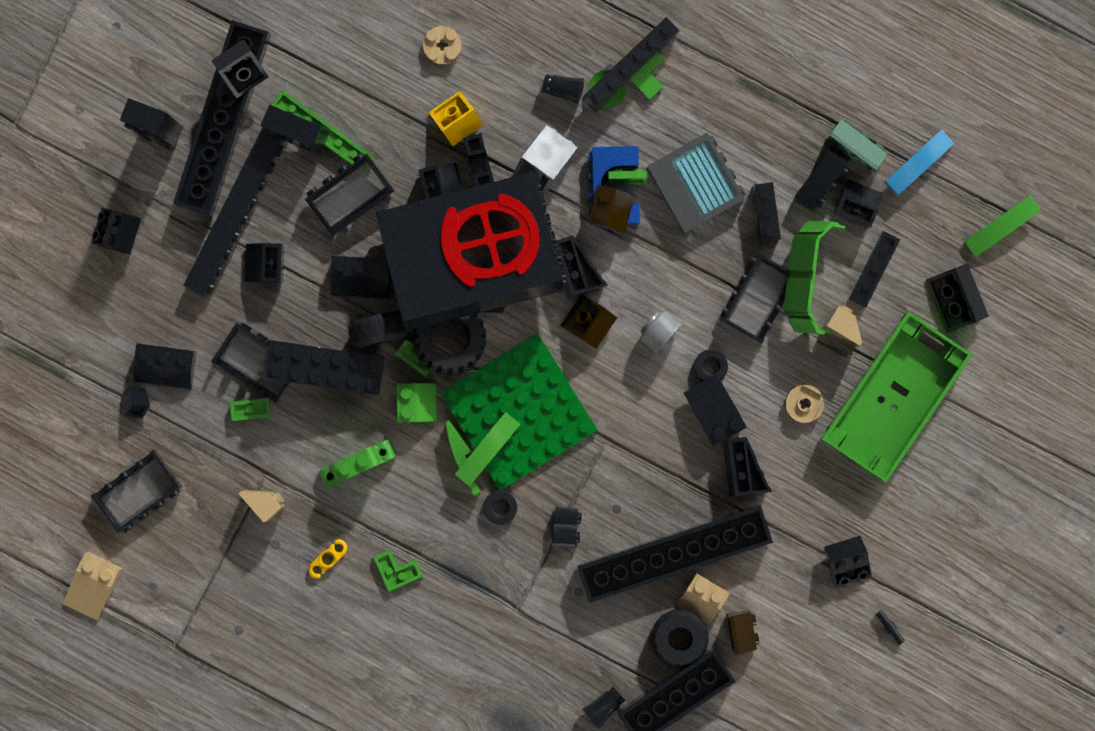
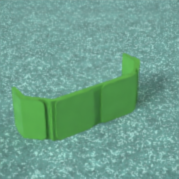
(802, 276)

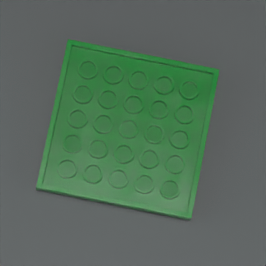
(532, 392)

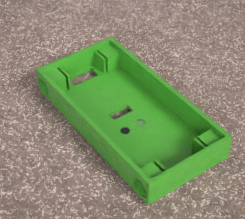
(878, 422)

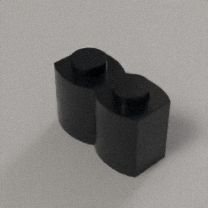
(565, 526)

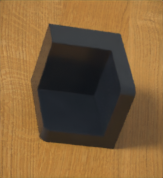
(135, 402)

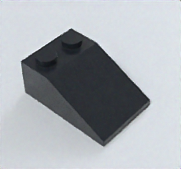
(714, 410)

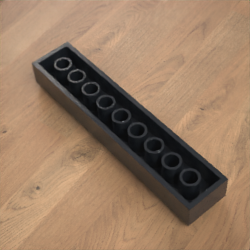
(218, 130)
(674, 553)

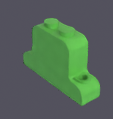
(357, 463)

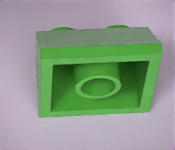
(416, 402)

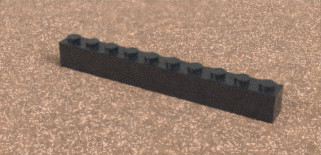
(234, 213)

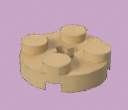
(449, 37)
(794, 408)

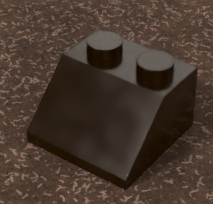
(611, 209)
(589, 321)
(742, 631)

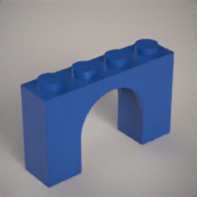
(608, 158)

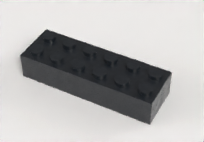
(151, 124)
(323, 367)
(677, 694)

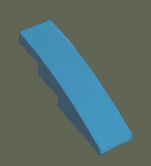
(919, 162)

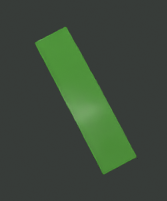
(1003, 225)
(487, 449)
(459, 451)

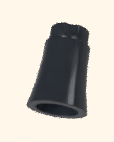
(564, 87)
(604, 707)

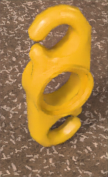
(336, 557)

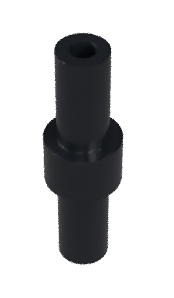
(890, 627)

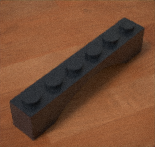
(630, 64)

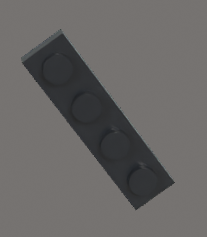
(874, 269)

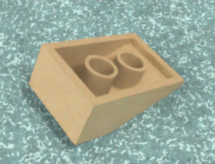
(92, 585)

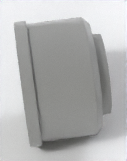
(659, 331)

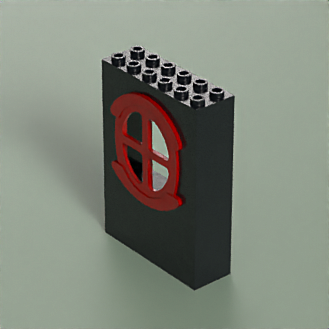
(427, 262)

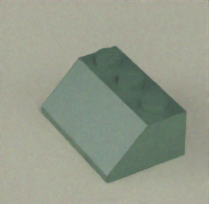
(857, 146)

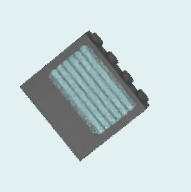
(696, 182)

